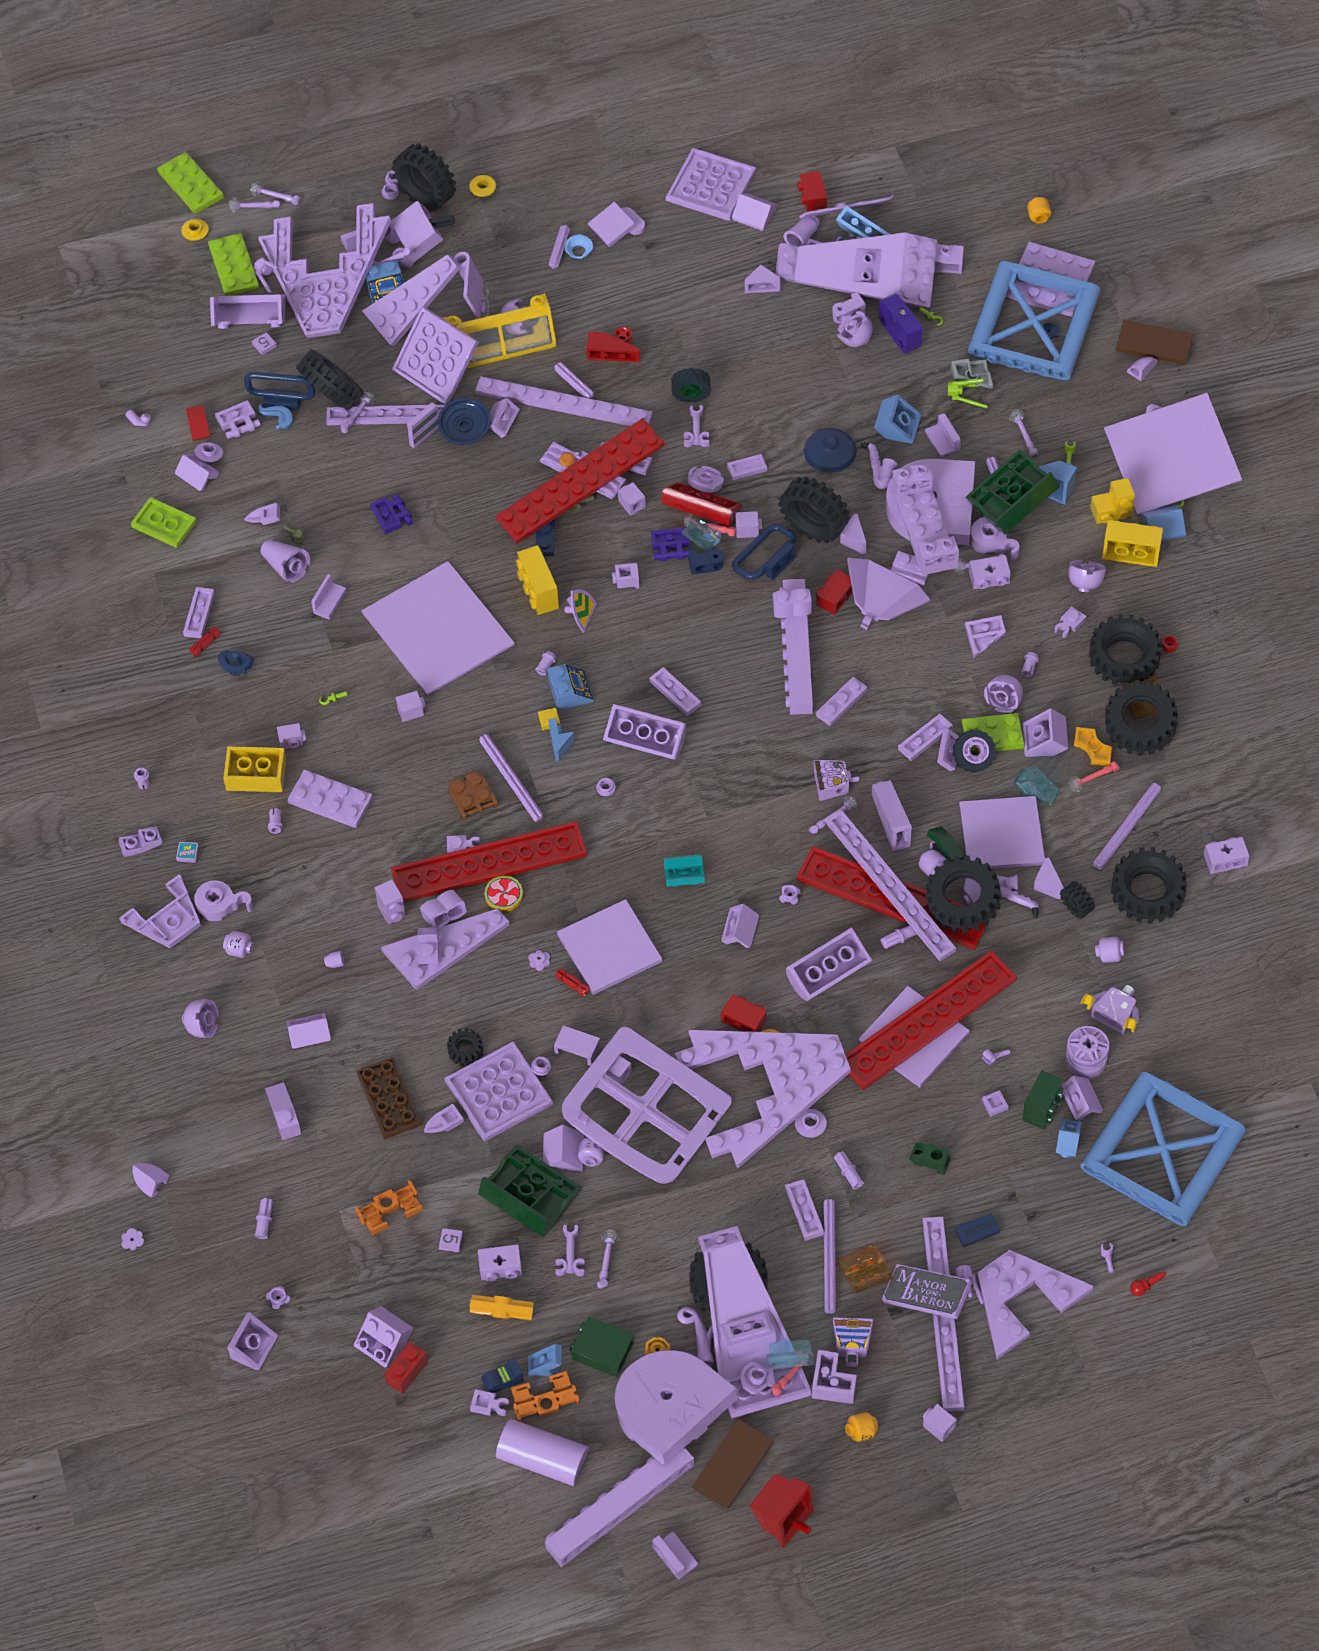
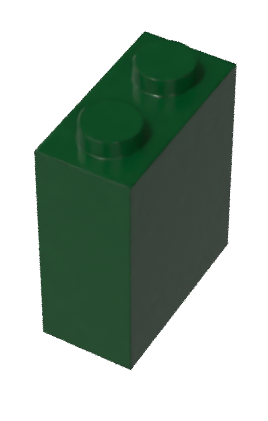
(602, 1346)

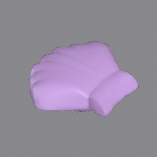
(756, 1378)

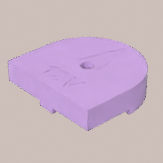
(951, 485)
(670, 1401)

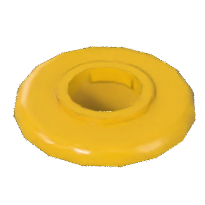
(482, 180)
(194, 235)

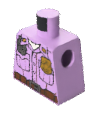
(833, 778)

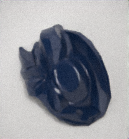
(235, 662)

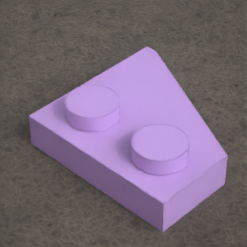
(984, 633)

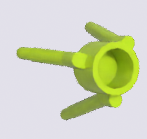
(956, 388)

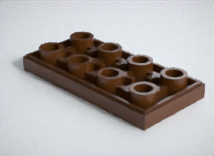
(1154, 342)
(388, 1098)
(733, 1464)

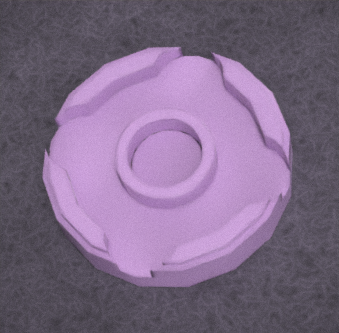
(705, 479)

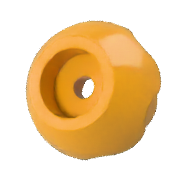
(656, 1343)

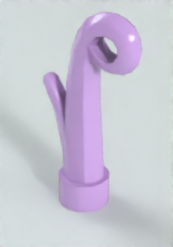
(702, 1336)

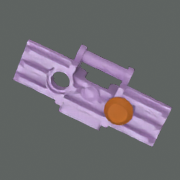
(561, 458)

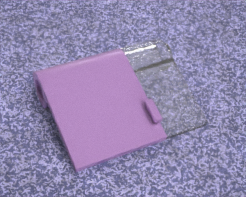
(475, 289)

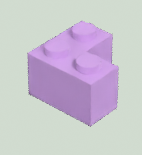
(829, 1383)

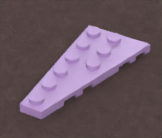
(399, 308)
(454, 943)

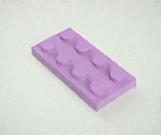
(330, 798)

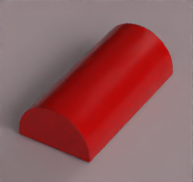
(701, 503)

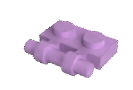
(236, 415)

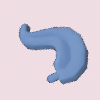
(283, 413)

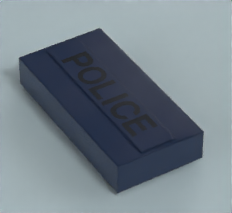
(977, 1230)

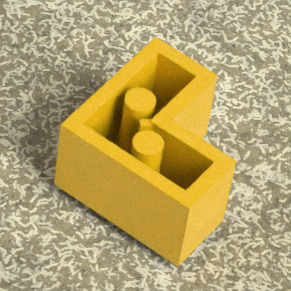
(1115, 504)

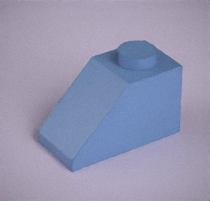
(1068, 1138)

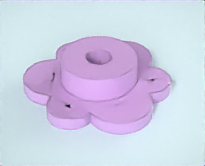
(540, 964)
(131, 1235)

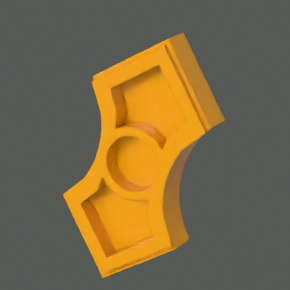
(1098, 752)

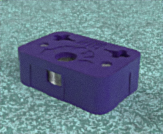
(900, 323)

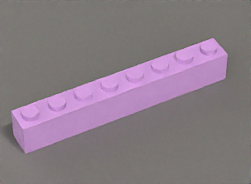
(797, 657)
(615, 1506)

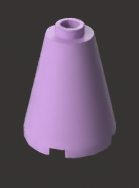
(286, 559)

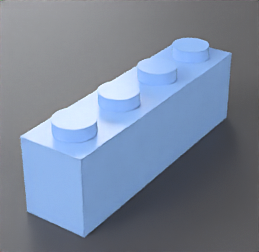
(858, 225)

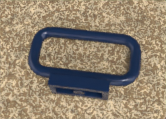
(278, 397)
(776, 563)

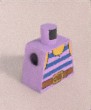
(852, 1338)

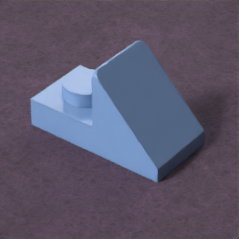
(560, 741)
(546, 1361)

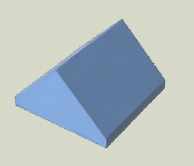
(1168, 518)

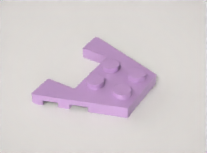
(171, 922)

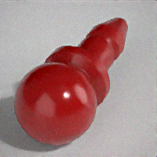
(1139, 1287)

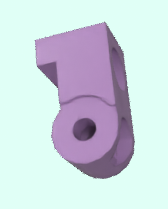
(849, 307)

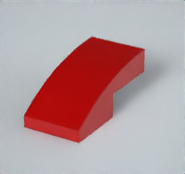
(198, 423)

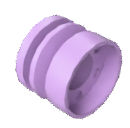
(1087, 1061)

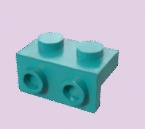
(684, 870)

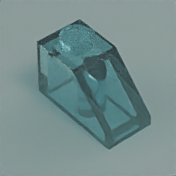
(1033, 782)

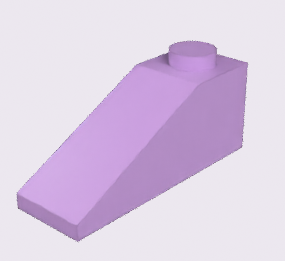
(283, 1111)

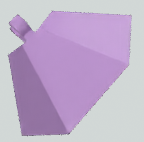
(882, 592)

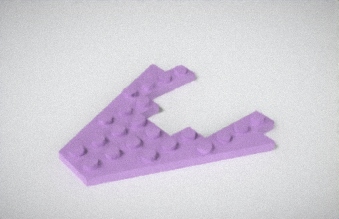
(325, 297)
(798, 1069)

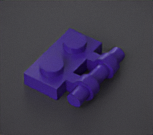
(386, 515)
(669, 539)

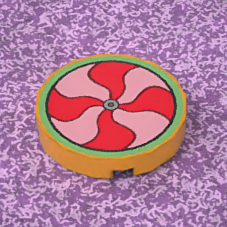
(503, 893)

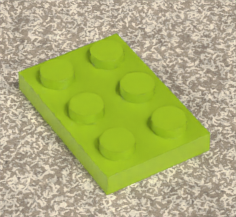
(163, 522)
(1003, 729)

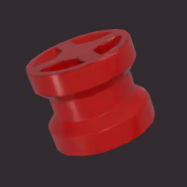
(624, 333)

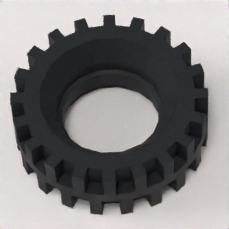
(415, 185)
(329, 379)
(820, 525)
(1125, 630)
(1147, 739)
(1148, 863)
(967, 916)
(698, 1277)

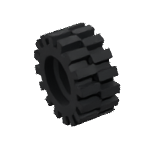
(1077, 899)
(461, 1037)

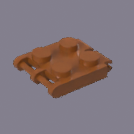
(471, 794)

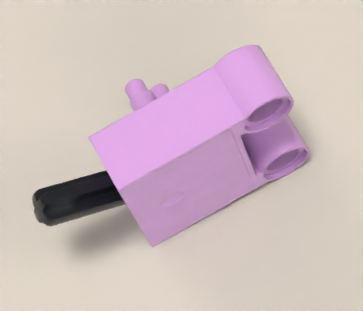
(416, 232)

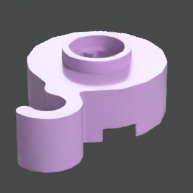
(988, 539)
(224, 903)

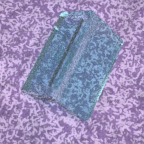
(789, 1354)

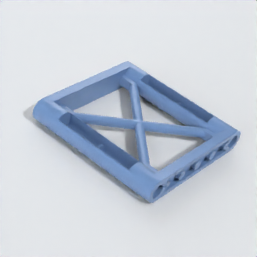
(1005, 278)
(1143, 1092)

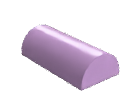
(645, 732)
(827, 965)
(541, 1452)

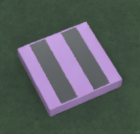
(423, 425)

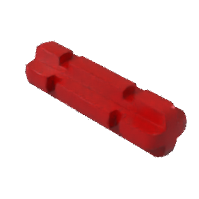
(205, 641)
(572, 982)

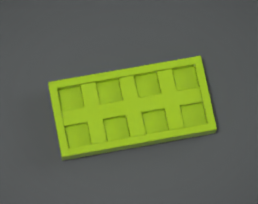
(190, 183)
(233, 264)

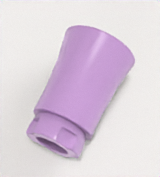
(802, 231)

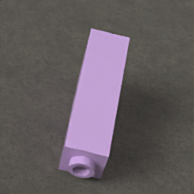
(892, 815)

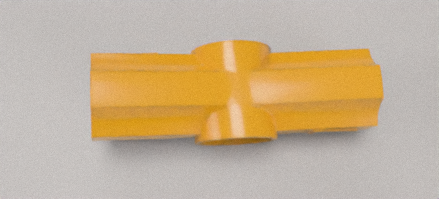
(501, 1307)

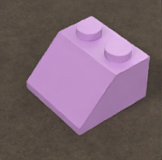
(1045, 734)

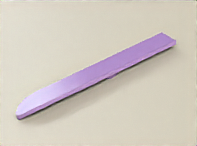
(839, 207)

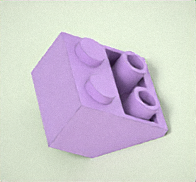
(382, 1336)

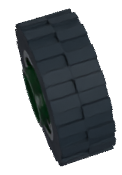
(690, 385)

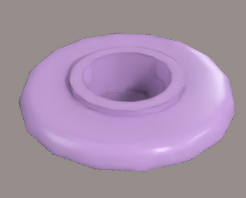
(202, 453)
(811, 1131)

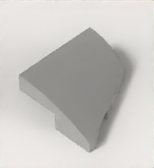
(966, 370)

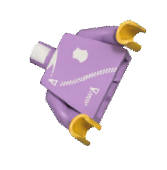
(1114, 1008)

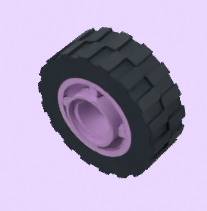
(985, 748)

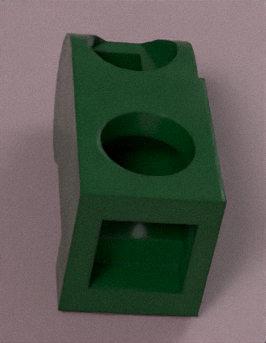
(931, 1157)

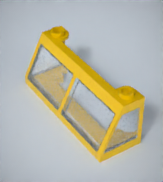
(510, 332)

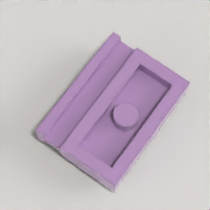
(907, 567)

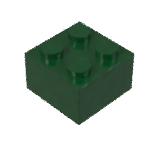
(1043, 1100)

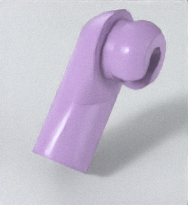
(144, 420)

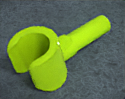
(1069, 450)

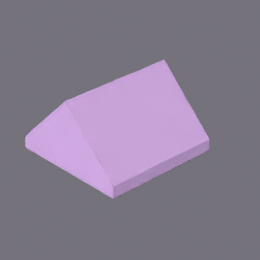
(753, 211)
(562, 1148)
(251, 1342)

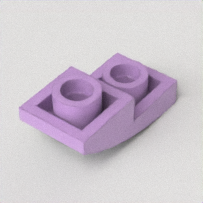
(141, 842)

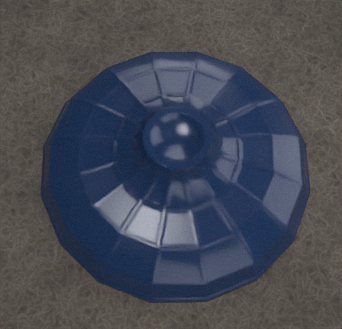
(464, 421)
(830, 450)

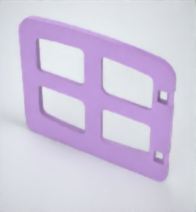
(644, 1107)

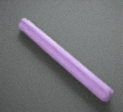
(511, 778)
(1127, 826)
(829, 1257)

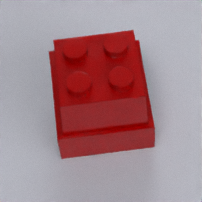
(783, 1508)

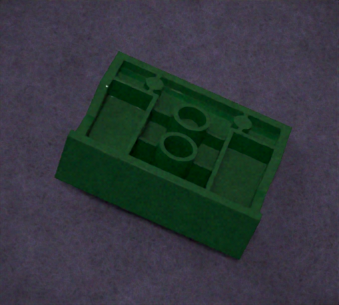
(1012, 492)
(529, 1190)

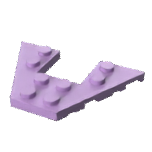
(1011, 1276)

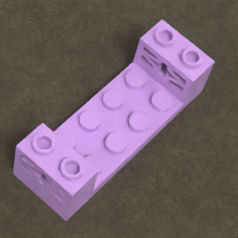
(923, 519)

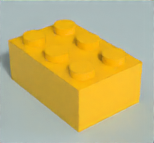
(1132, 543)
(537, 580)
(254, 769)

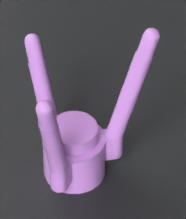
(264, 267)
(966, 1272)

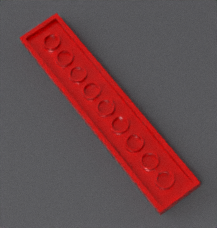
(579, 480)
(489, 861)
(853, 884)
(928, 1019)

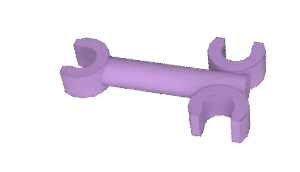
(696, 438)
(570, 1266)

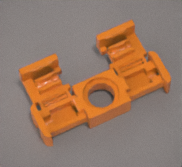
(372, 1212)
(529, 1407)

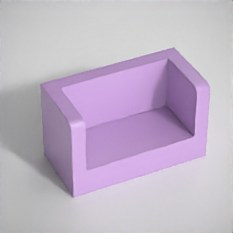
(577, 1043)

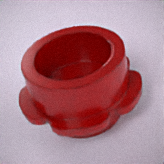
(1169, 640)

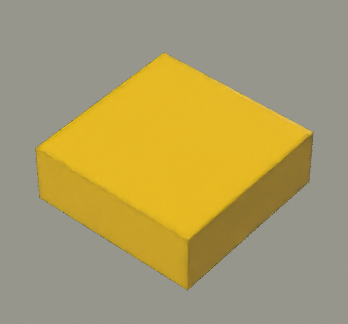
(548, 714)

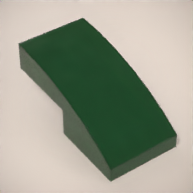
(947, 845)

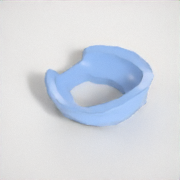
(578, 240)

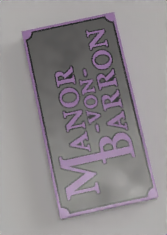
(927, 1291)

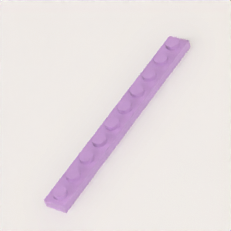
(561, 402)
(891, 885)
(943, 1326)

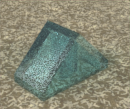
(701, 535)

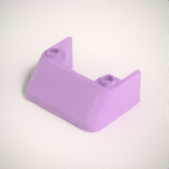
(248, 310)

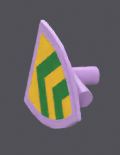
(581, 606)

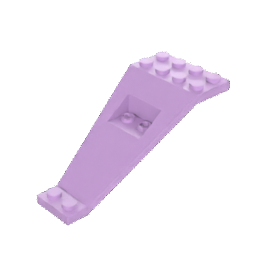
(896, 265)
(738, 1308)

